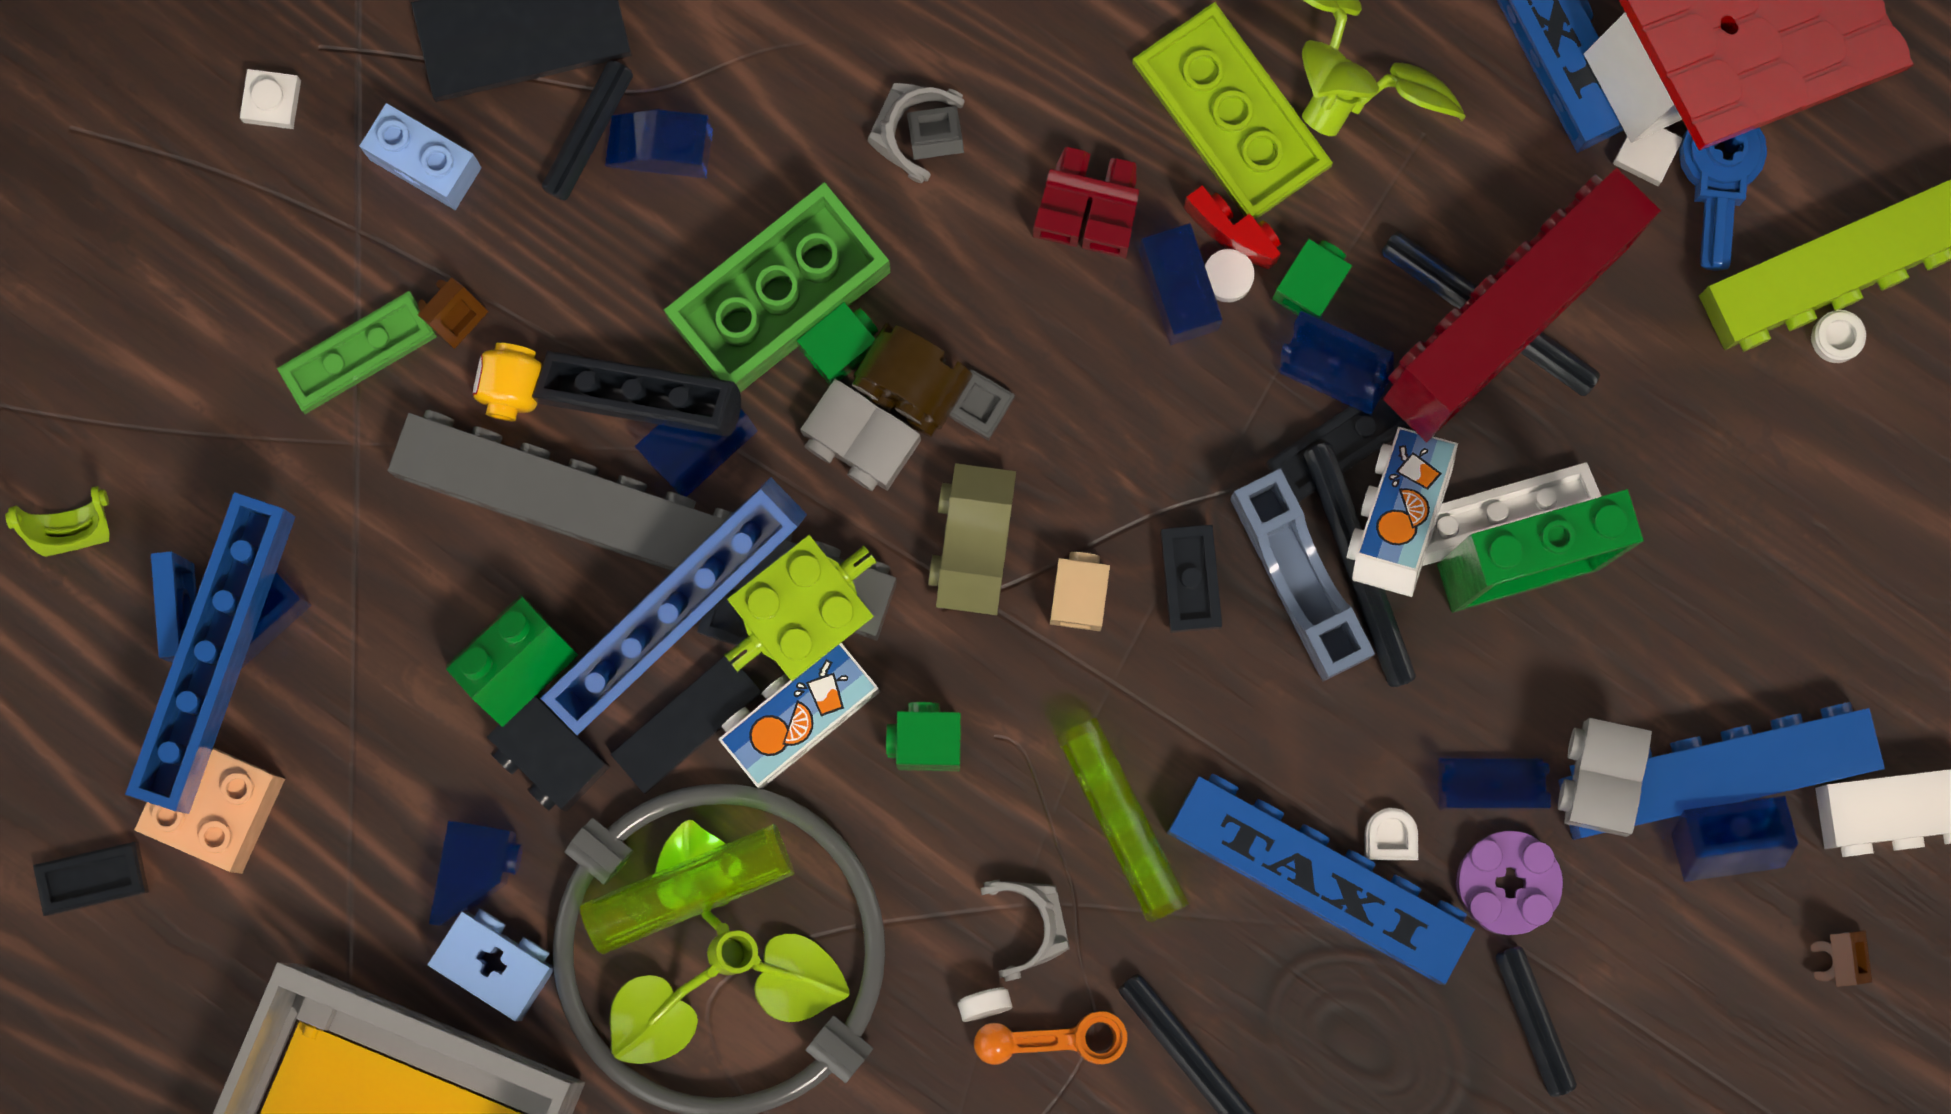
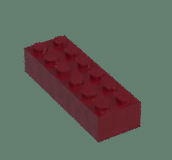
(1518, 302)

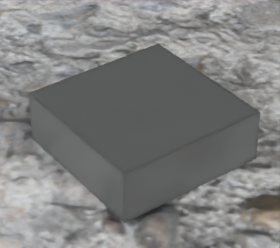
(935, 132)
(982, 406)

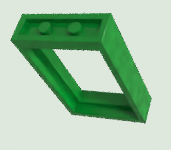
(1539, 550)

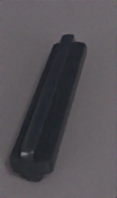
(587, 130)
(1536, 1021)

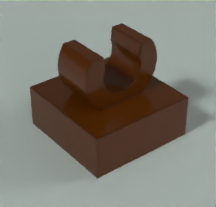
(452, 312)
(1849, 958)

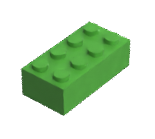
(778, 288)

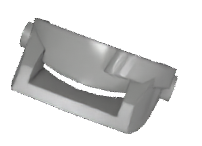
(898, 101)
(1047, 901)

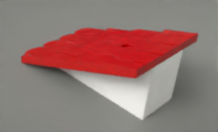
(1739, 61)

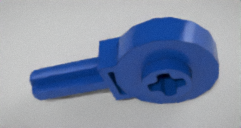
(1721, 187)

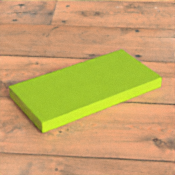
(1232, 112)

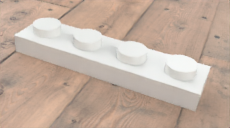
(1508, 504)

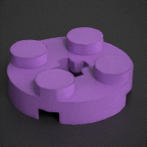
(1532, 863)

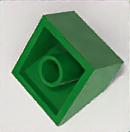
(511, 661)

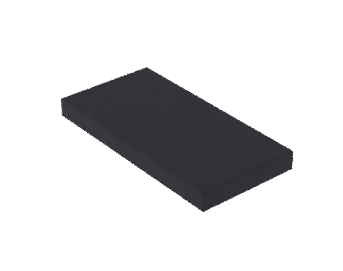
(507, 42)

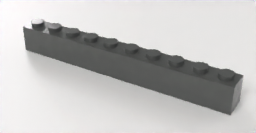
(584, 505)

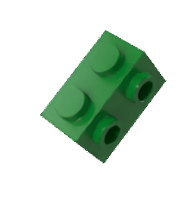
(925, 738)

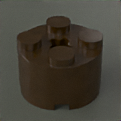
(912, 378)

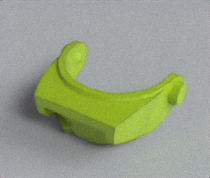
(87, 520)

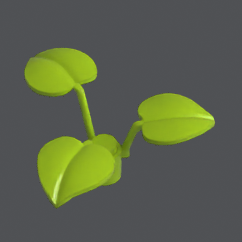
(1346, 87)
(794, 983)

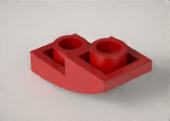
(1247, 236)

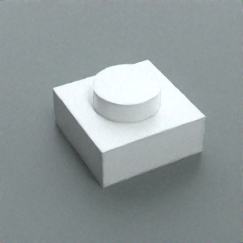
(270, 99)

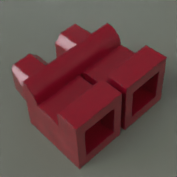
(1070, 192)

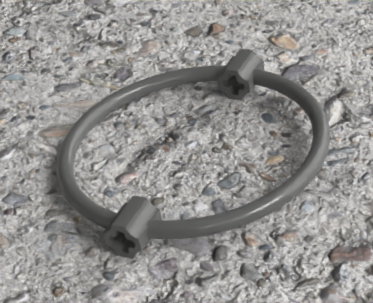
(602, 855)

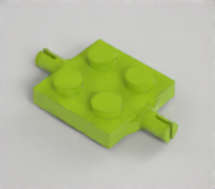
(800, 608)

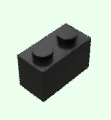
(548, 755)

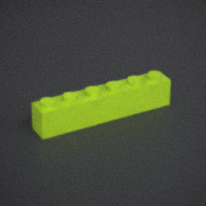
(1831, 269)

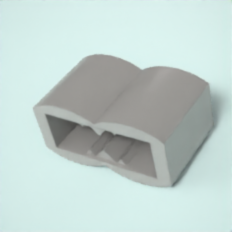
(860, 436)
(1605, 777)

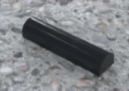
(638, 393)

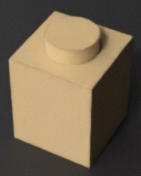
(1080, 592)

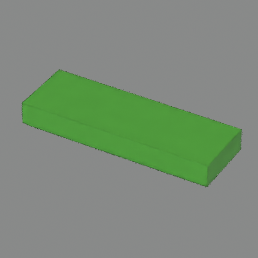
(356, 353)

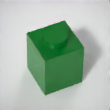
(1313, 278)
(838, 342)

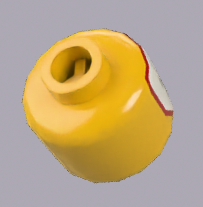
(507, 381)

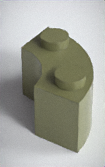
(974, 540)

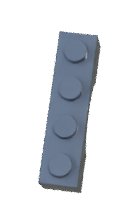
(1304, 586)

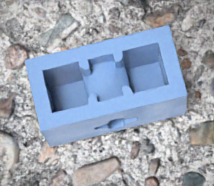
(420, 156)
(463, 963)

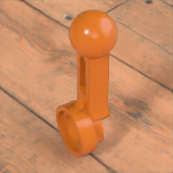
(997, 1043)

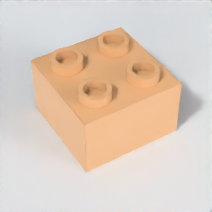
(224, 815)

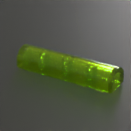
(1122, 820)
(686, 889)

